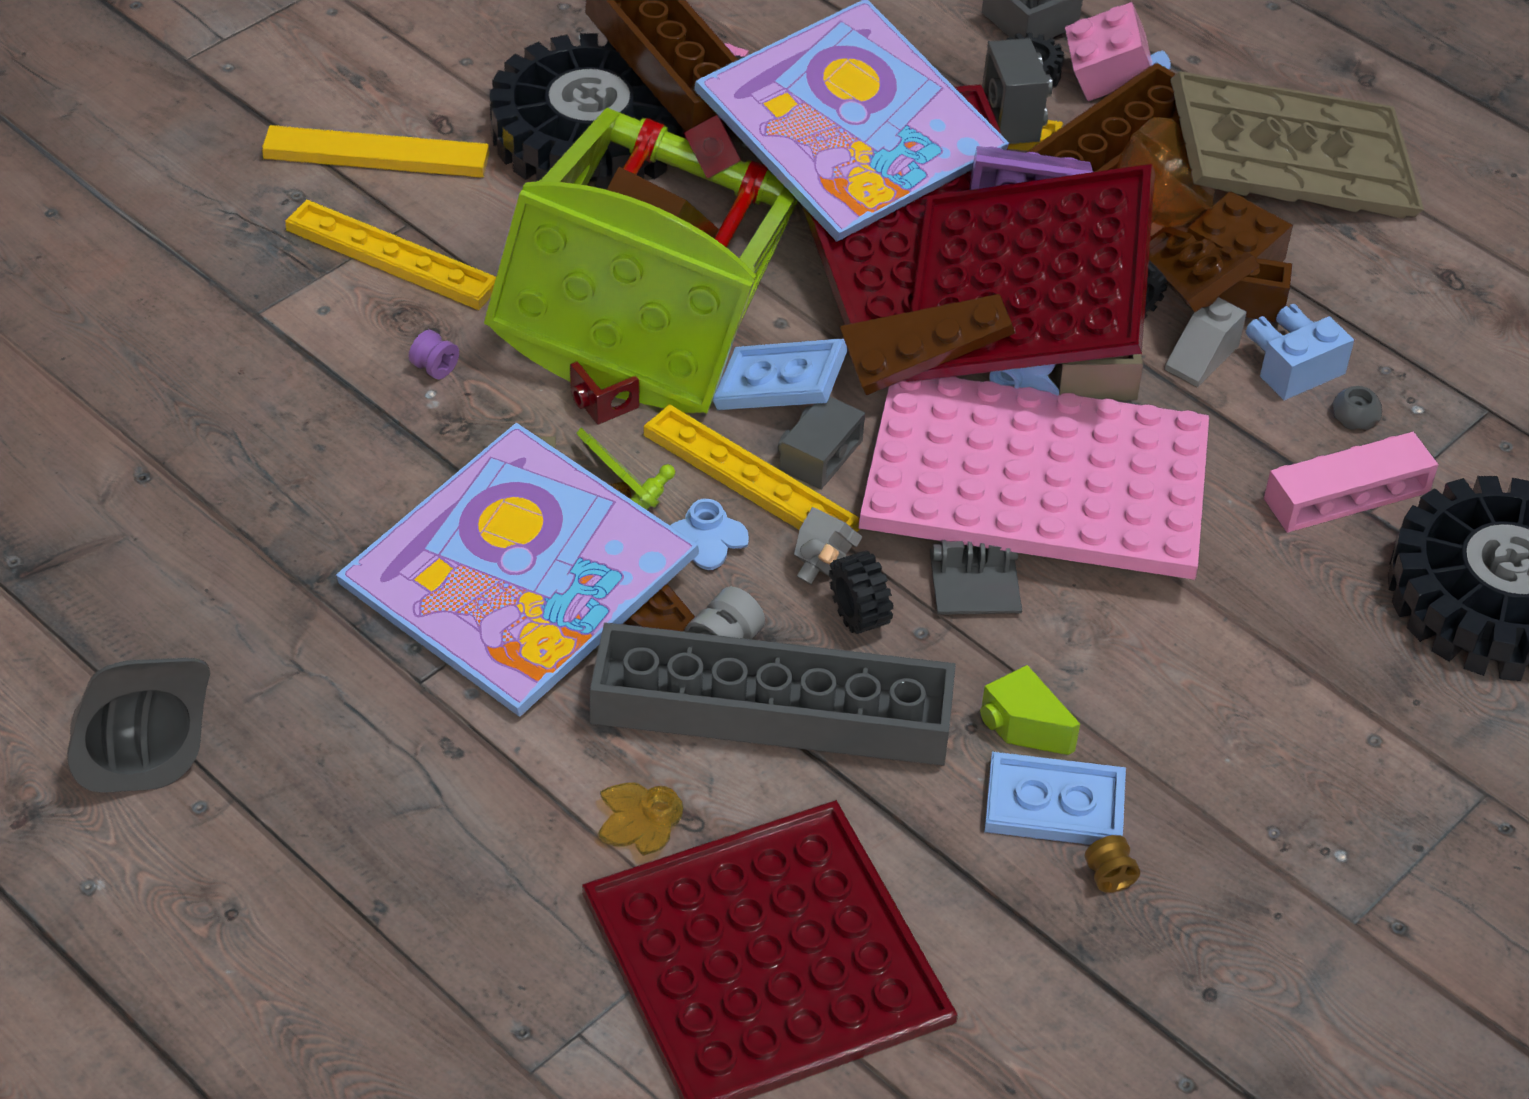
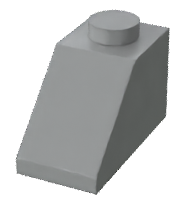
(1207, 342)

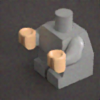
(822, 541)

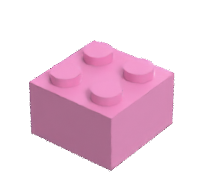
(1108, 50)

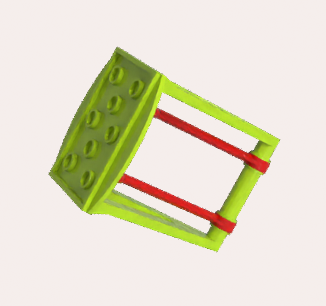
(626, 281)

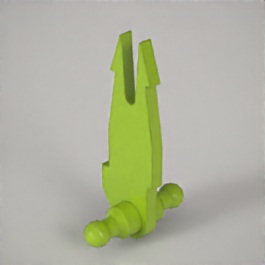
(647, 493)

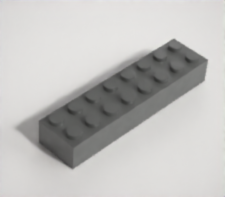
(772, 693)

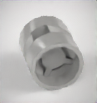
(730, 615)

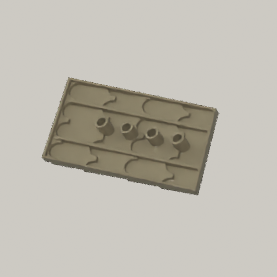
(1295, 145)

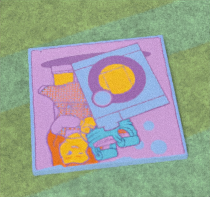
(849, 118)
(517, 567)

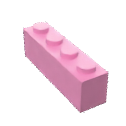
(1350, 481)

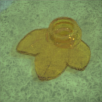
(636, 816)

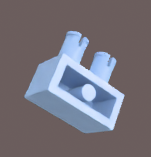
(1304, 356)

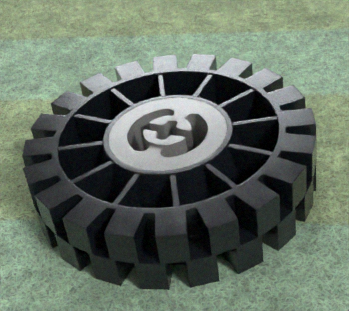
(556, 94)
(1444, 577)

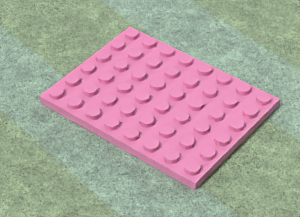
(1040, 474)

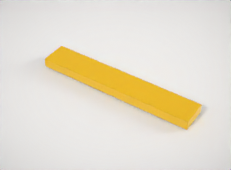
(375, 151)
(391, 254)
(740, 469)

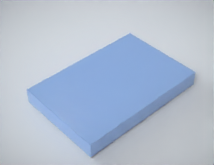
(780, 374)
(1054, 799)

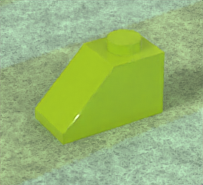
(1028, 713)

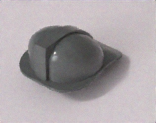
(138, 724)

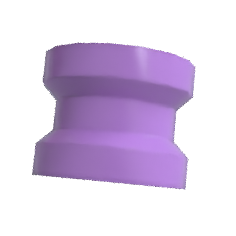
(433, 354)

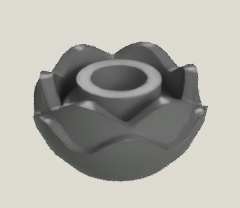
(1357, 408)

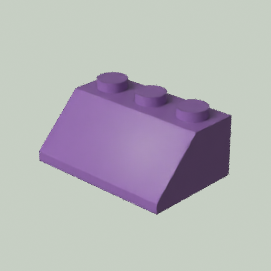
(1002, 167)

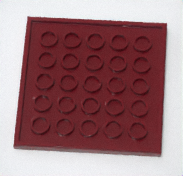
(1057, 252)
(767, 956)

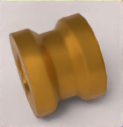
(1112, 864)

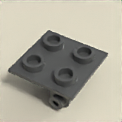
(974, 579)

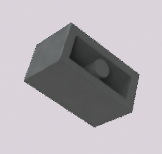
(821, 441)

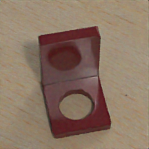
(712, 146)
(598, 401)

